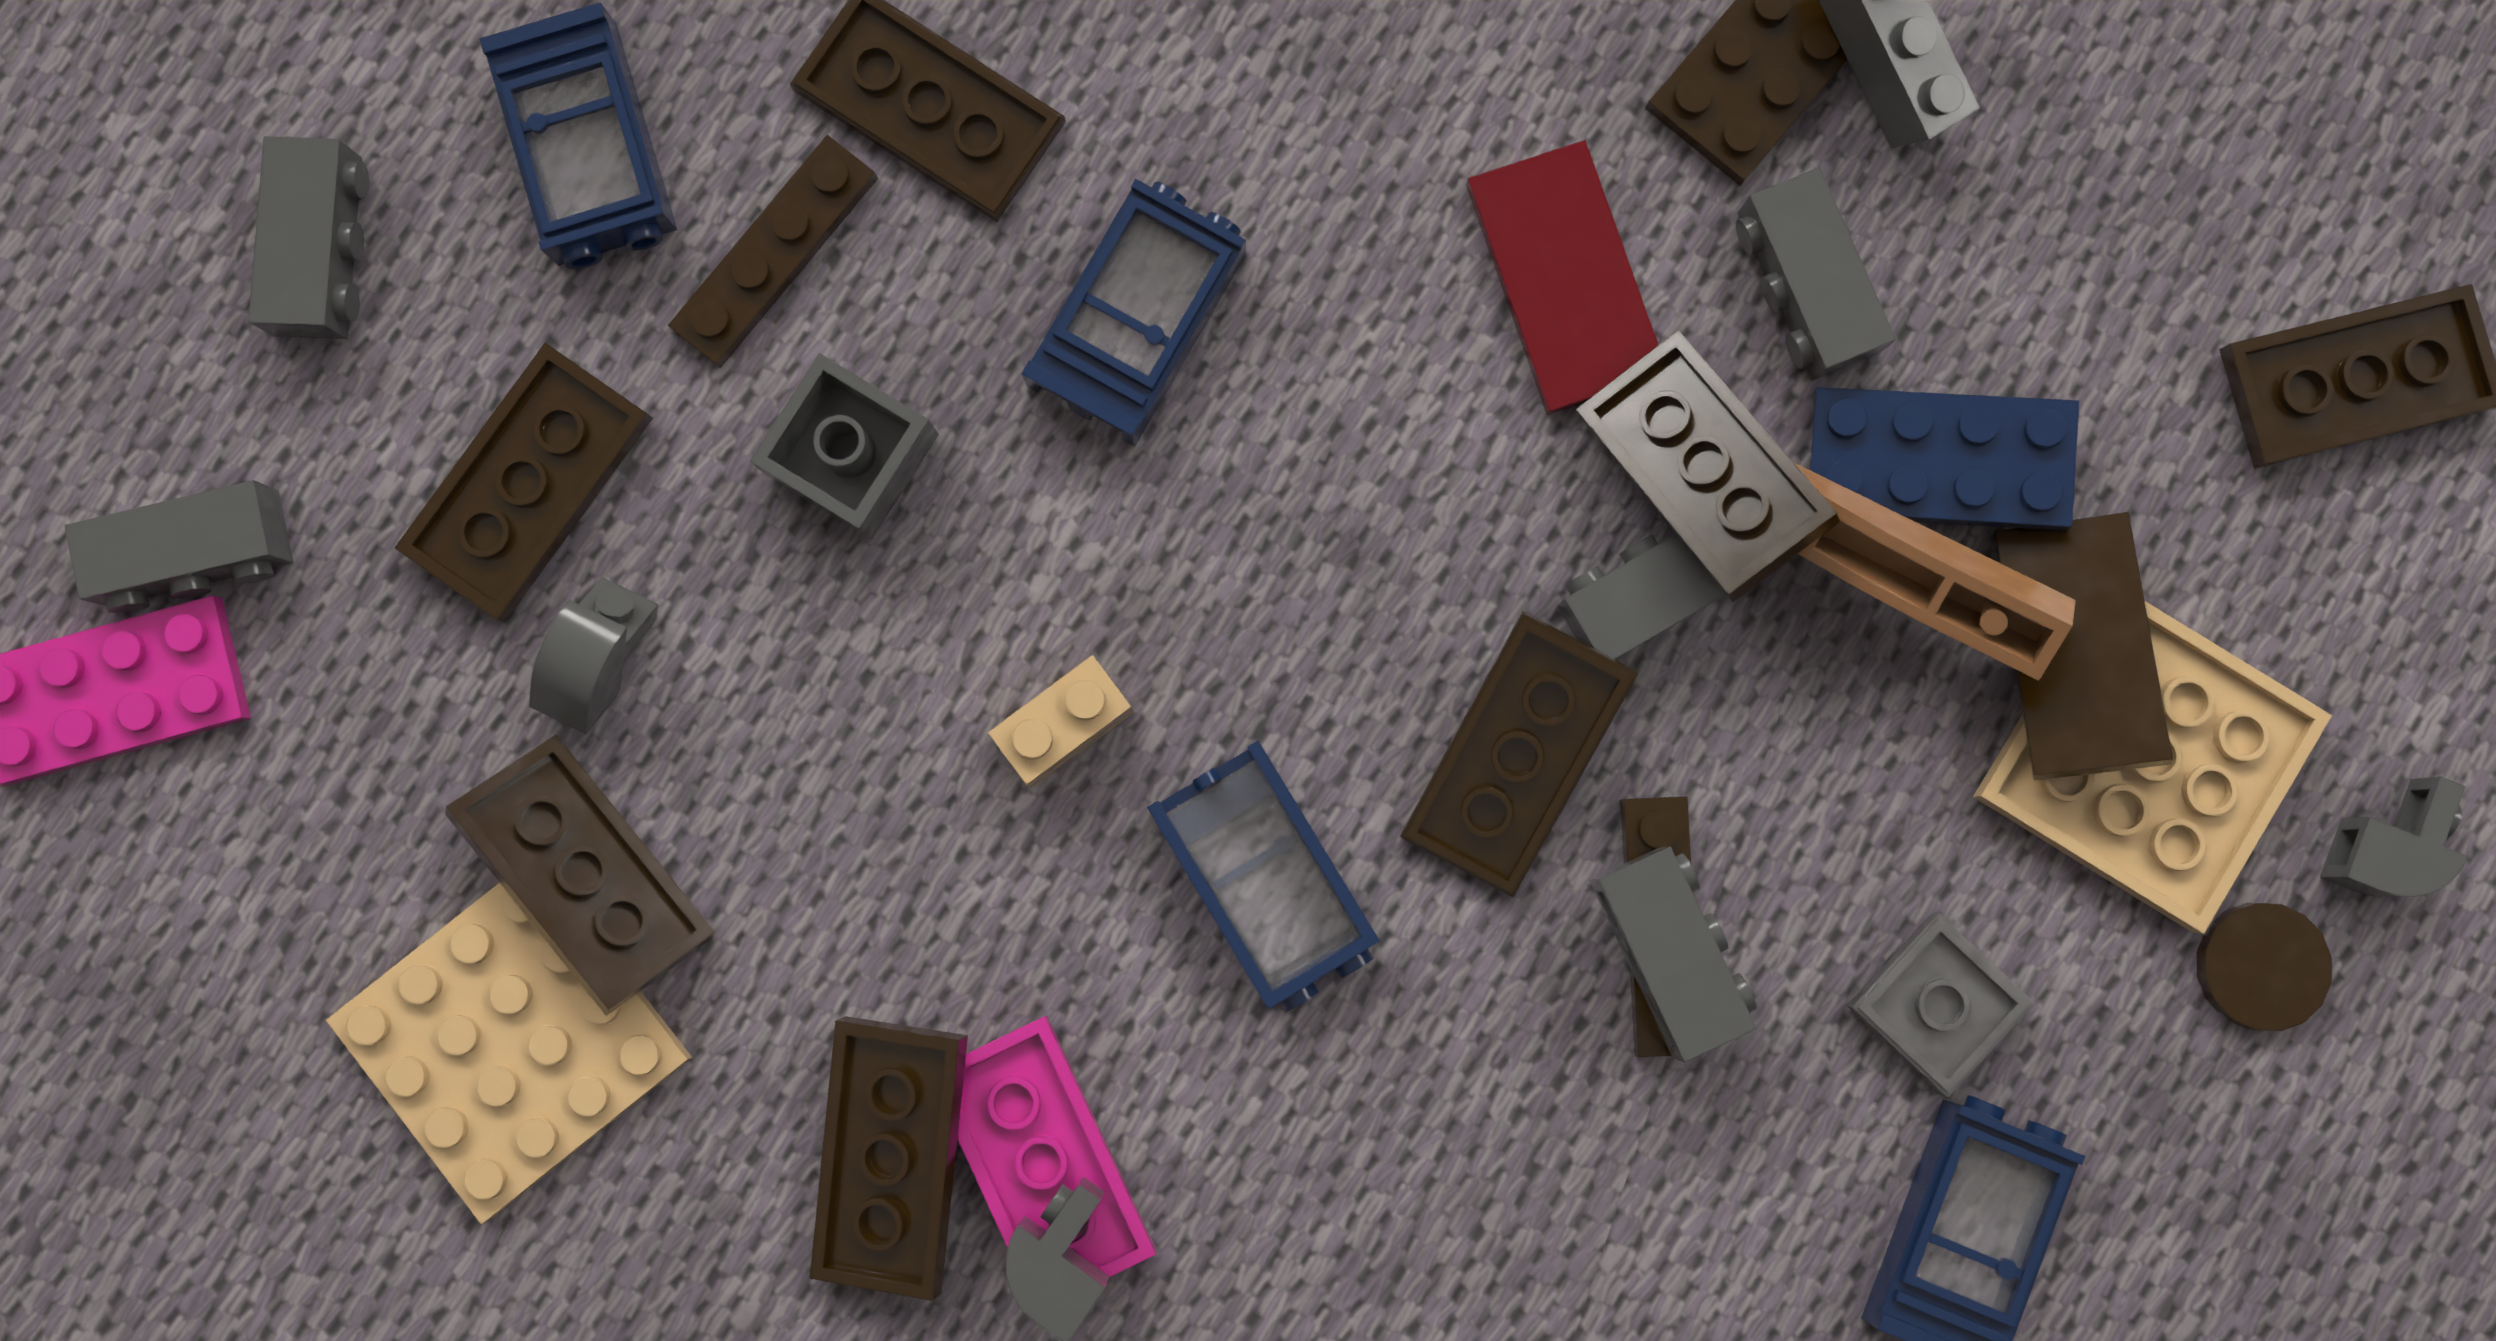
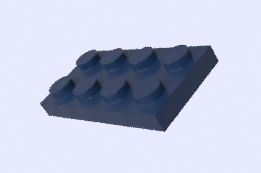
(1951, 455)

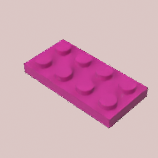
(118, 689)
(1031, 1133)

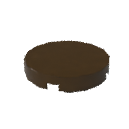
(2264, 966)

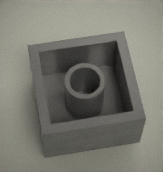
(845, 446)

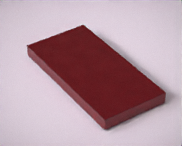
(1563, 273)

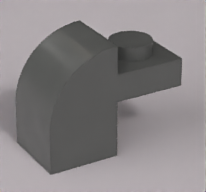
(585, 652)
(2402, 857)
(1045, 1274)

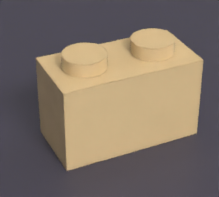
(1061, 722)

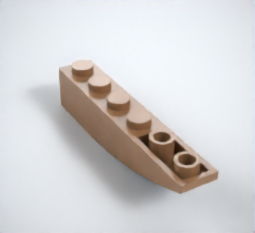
(1941, 581)

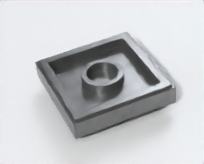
(1940, 1004)

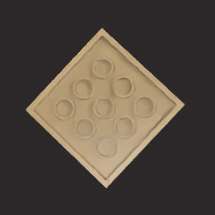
(2181, 827)
(501, 1052)

